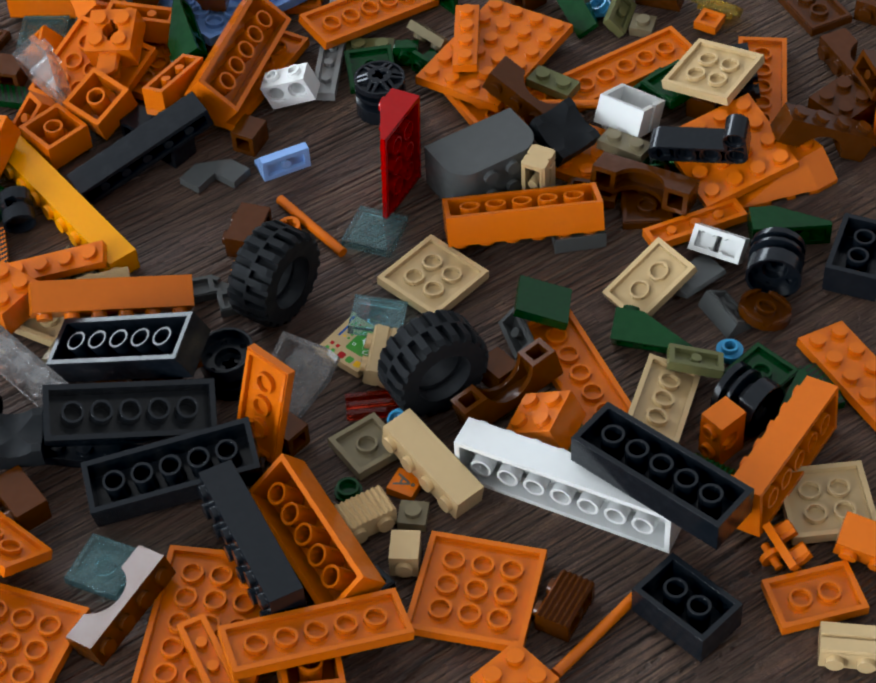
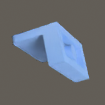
(283, 161)

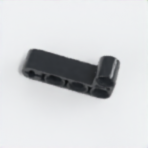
(703, 144)

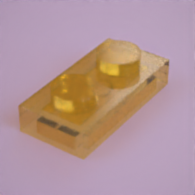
(721, 6)

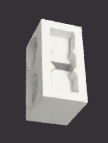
(290, 85)
(718, 243)

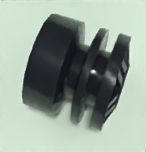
(372, 83)
(776, 261)
(225, 361)
(751, 392)

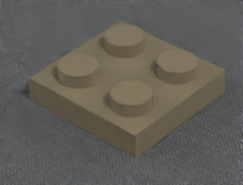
(362, 446)

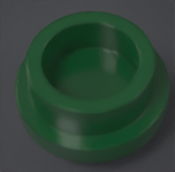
(346, 488)

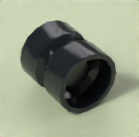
(17, 210)

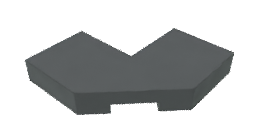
(203, 174)
(211, 288)

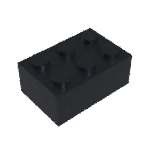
(853, 259)
(686, 607)

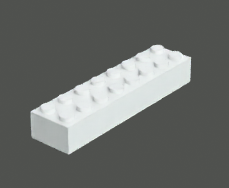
(554, 482)

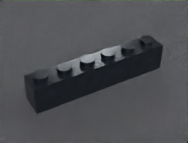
(141, 149)

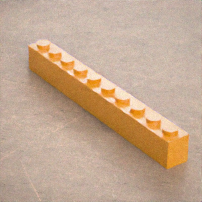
(67, 206)

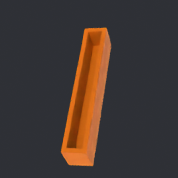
(109, 296)

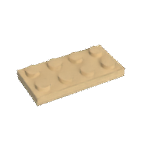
(663, 397)

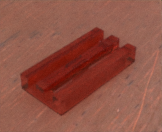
(372, 401)

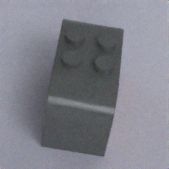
(479, 157)

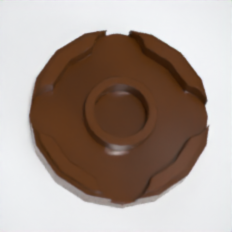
(765, 310)

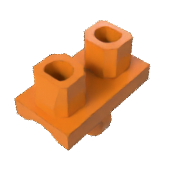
(779, 535)

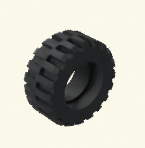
(273, 273)
(432, 361)

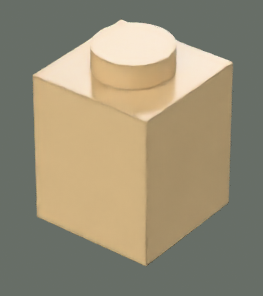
(405, 553)

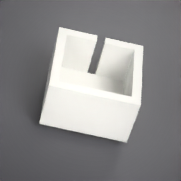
(629, 110)

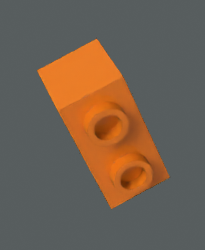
(722, 430)

